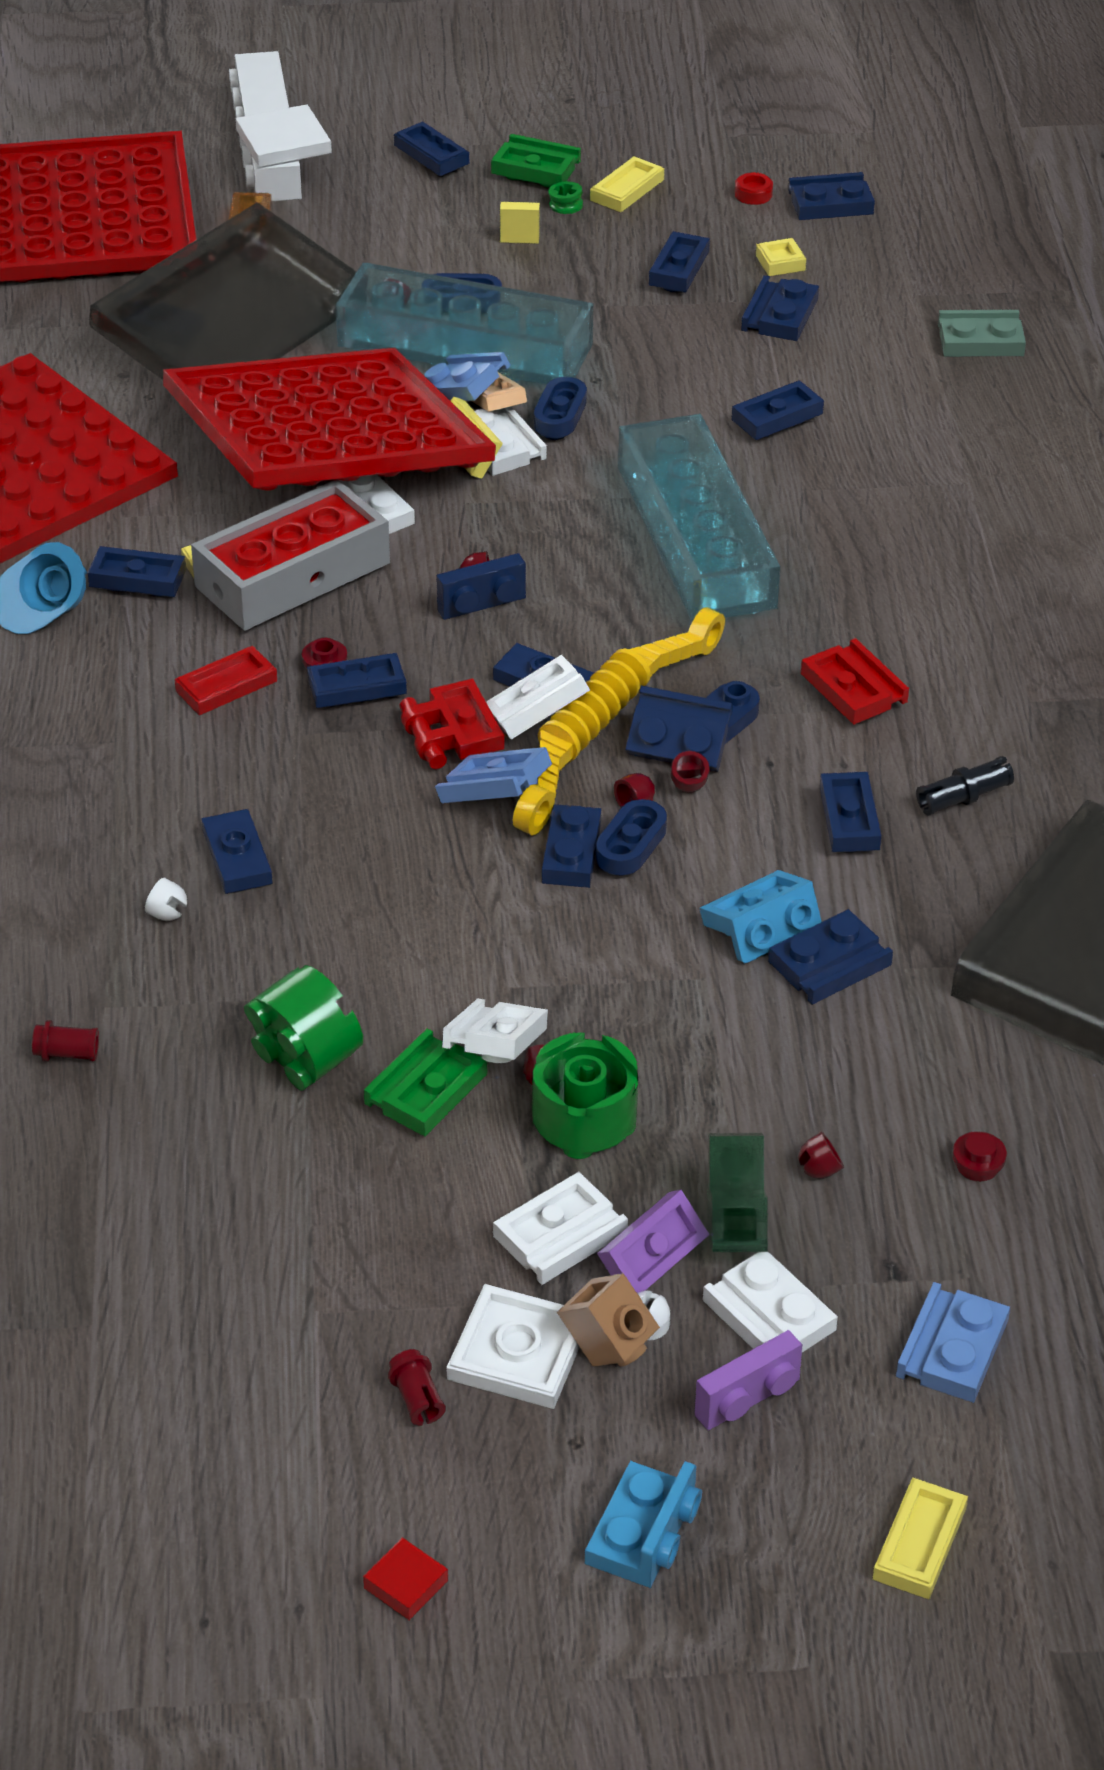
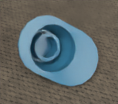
(41, 588)

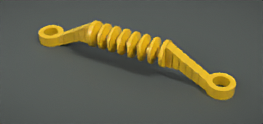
(609, 692)

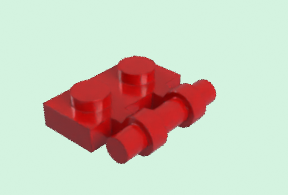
(464, 719)

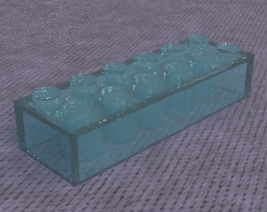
(448, 316)
(698, 517)

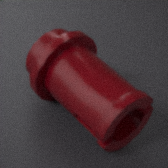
(65, 1042)
(412, 1376)

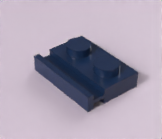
(831, 196)
(780, 308)
(676, 723)
(830, 956)

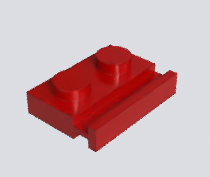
(854, 681)

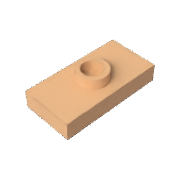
(501, 394)

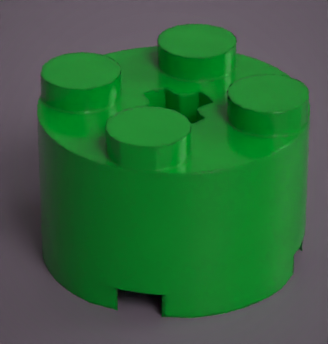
(303, 1026)
(584, 1093)

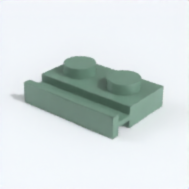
(981, 333)

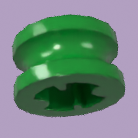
(565, 197)

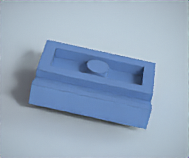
(467, 374)
(494, 775)
(953, 1342)

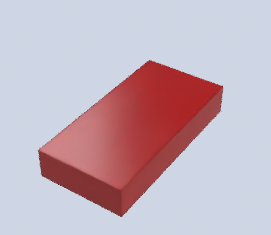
(225, 680)

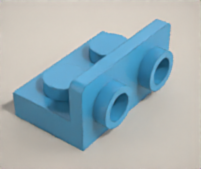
(763, 913)
(643, 1523)

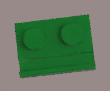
(535, 160)
(425, 1083)

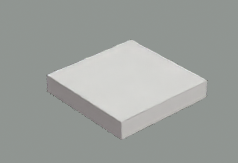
(283, 135)
(514, 1347)

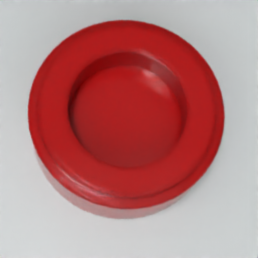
(753, 188)

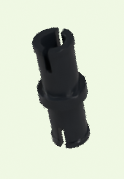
(965, 785)

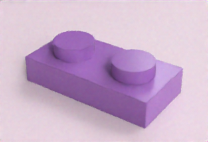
(655, 1241)
(748, 1380)

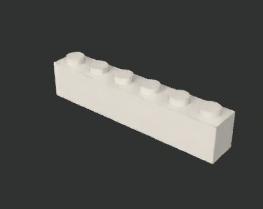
(260, 88)

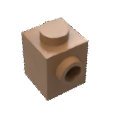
(609, 1321)

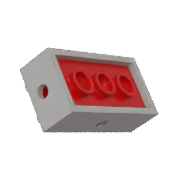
(290, 554)

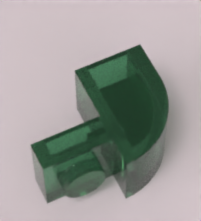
(736, 1193)

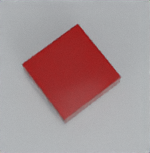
(405, 1578)

